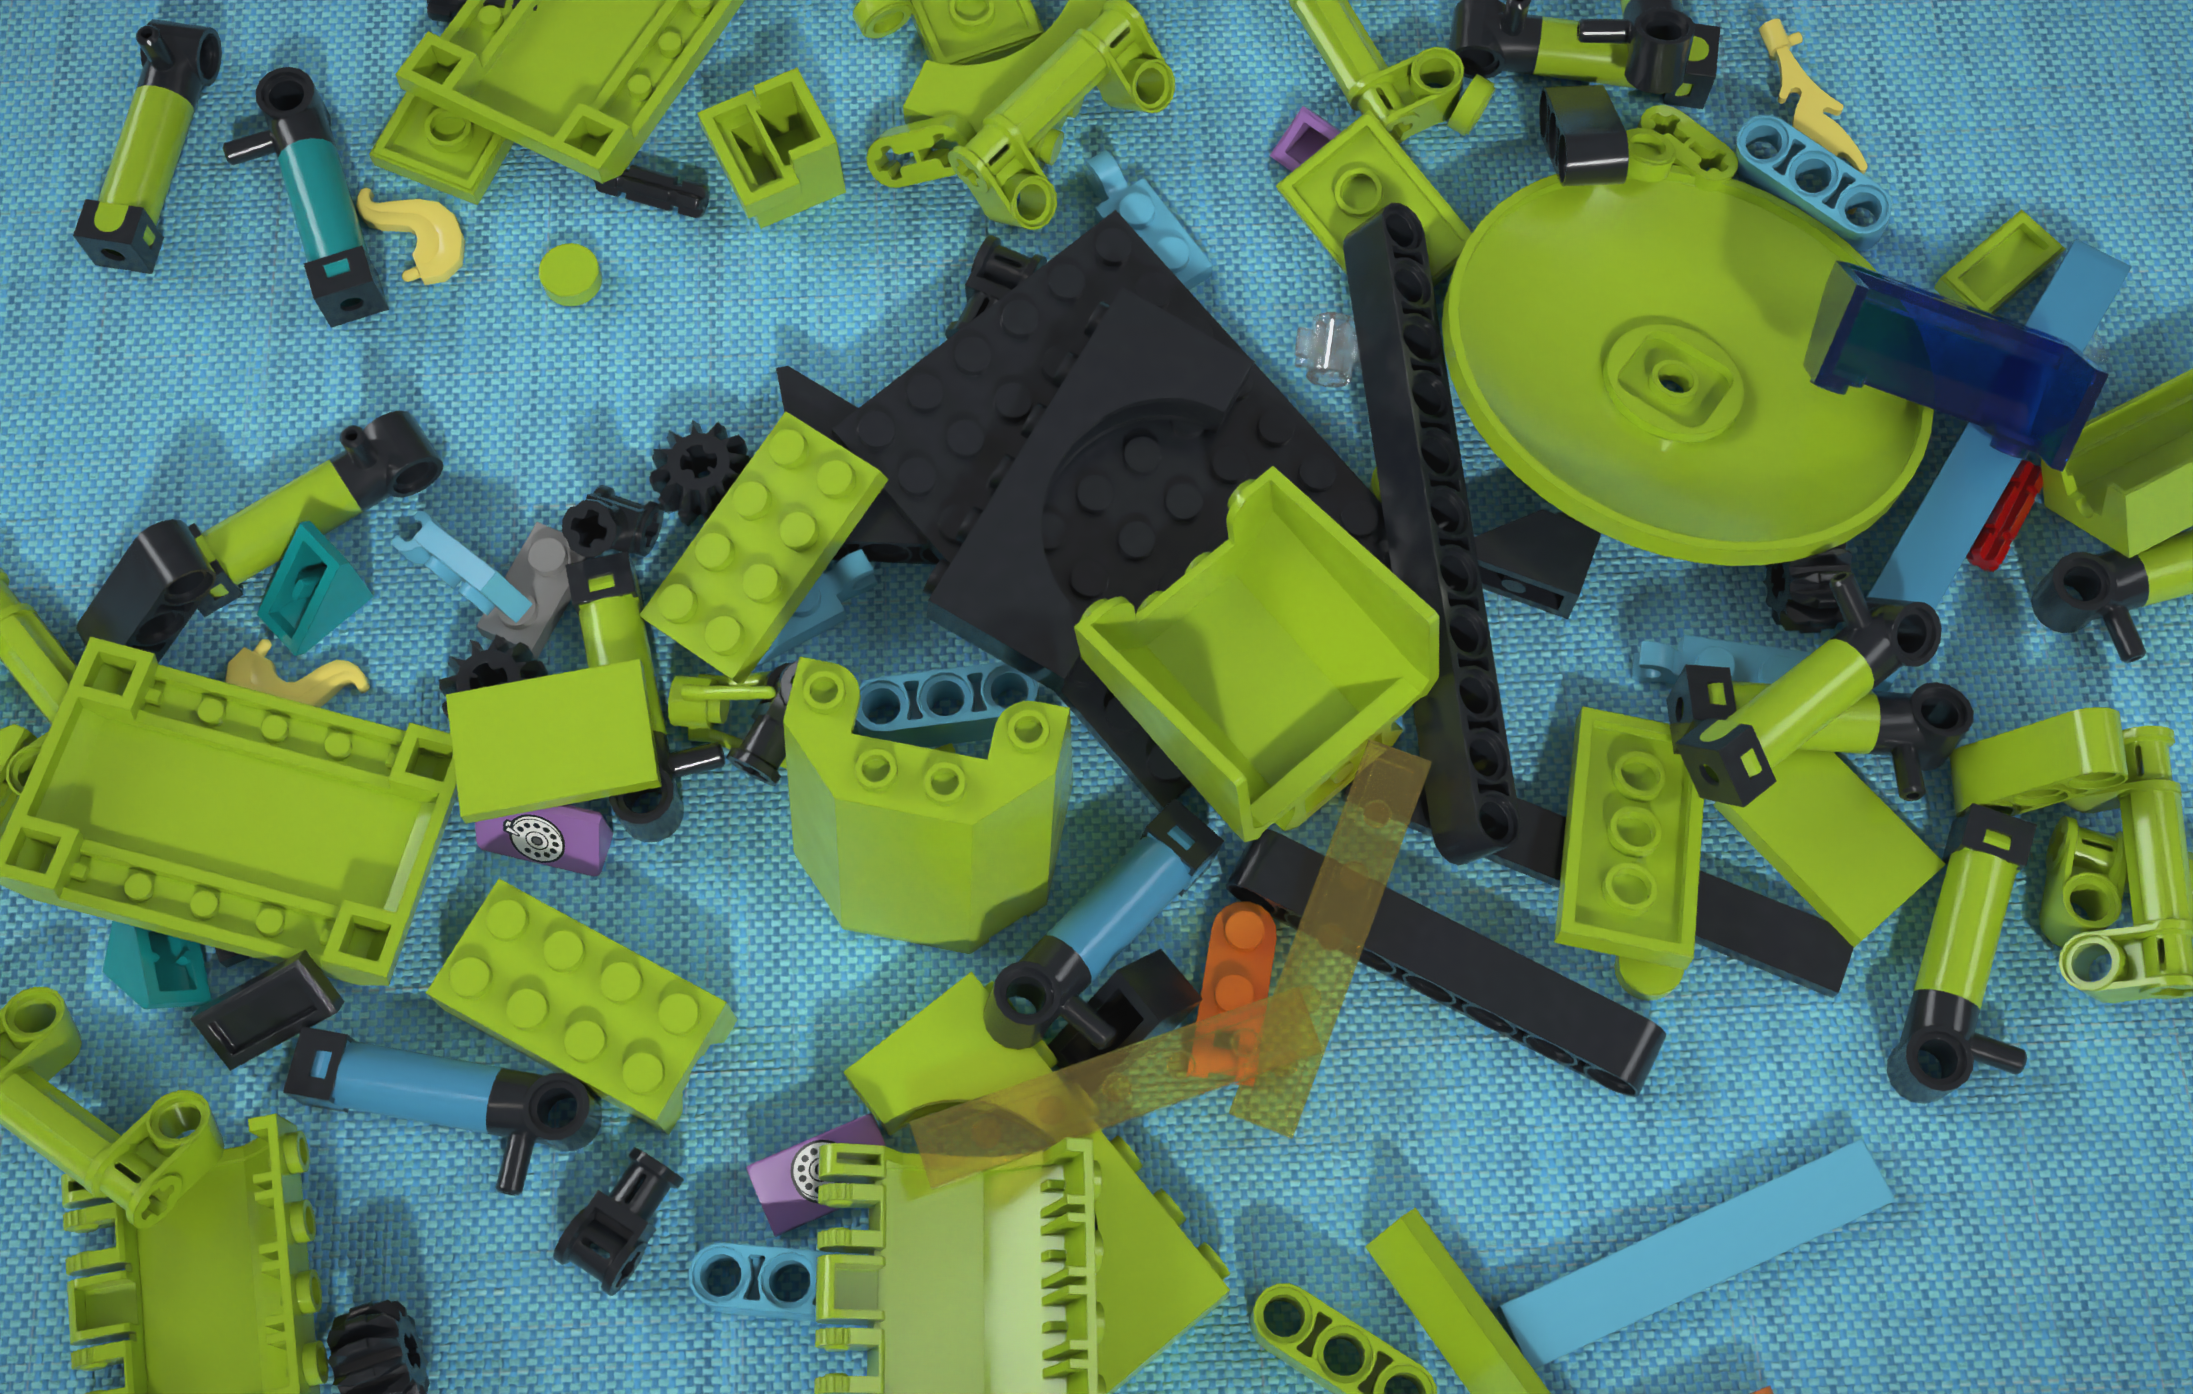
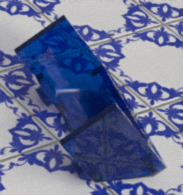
(1954, 359)

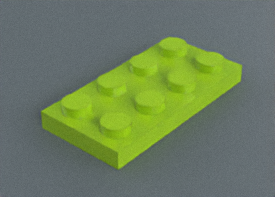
(764, 547)
(1629, 843)

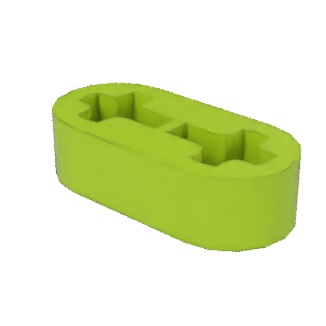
(917, 138)
(1694, 146)

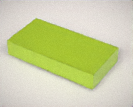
(2001, 265)

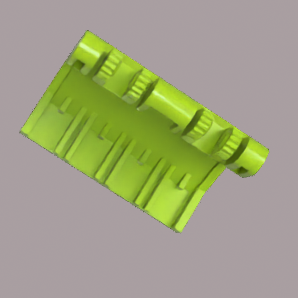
(965, 1280)
(214, 1288)

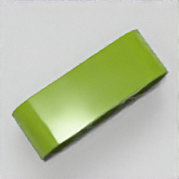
(2041, 763)
(1322, 1324)

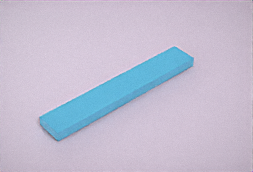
(1695, 1254)

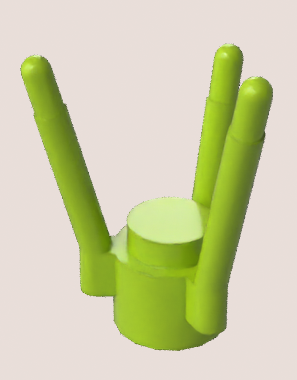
(706, 701)

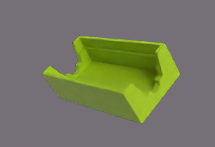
(2131, 471)
(581, 1004)

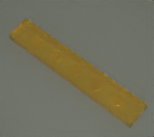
(1338, 922)
(1115, 1087)

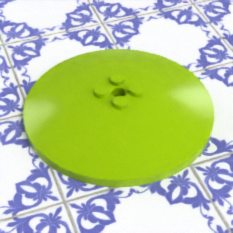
(1601, 292)

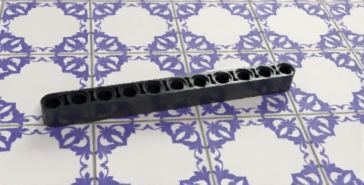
(1431, 532)

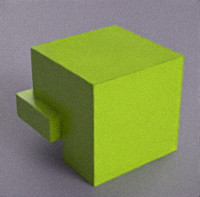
(775, 148)

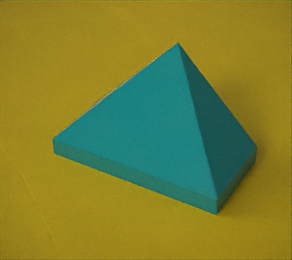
(156, 968)

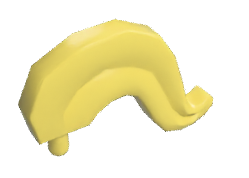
(438, 233)
(258, 673)

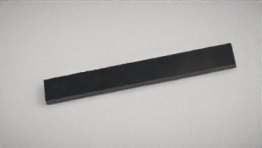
(1727, 915)

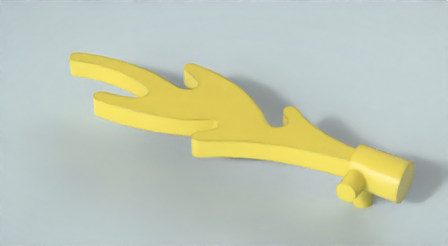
(1813, 101)

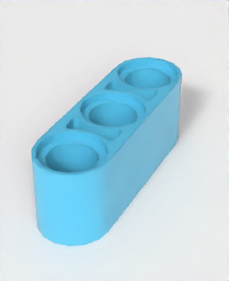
(1802, 156)
(918, 692)
(759, 1275)

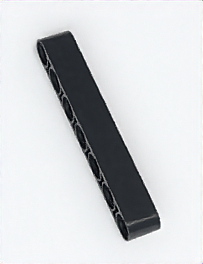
(1467, 972)

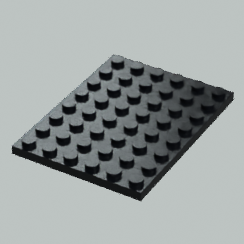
(1130, 502)

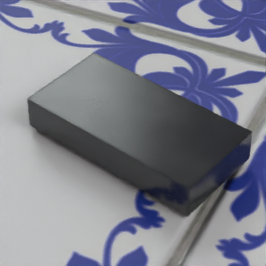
(267, 1010)

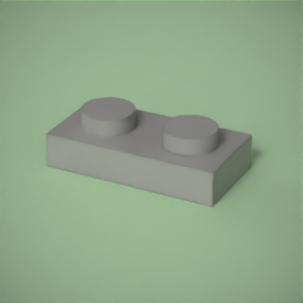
(543, 580)

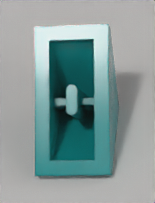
(311, 591)

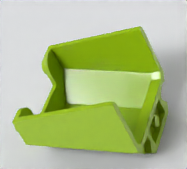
(1269, 659)
(918, 835)

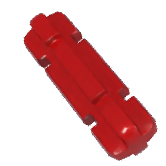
(2006, 517)

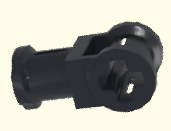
(993, 276)
(611, 523)
(765, 742)
(618, 1223)

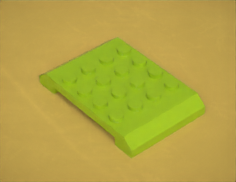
(570, 77)
(230, 816)

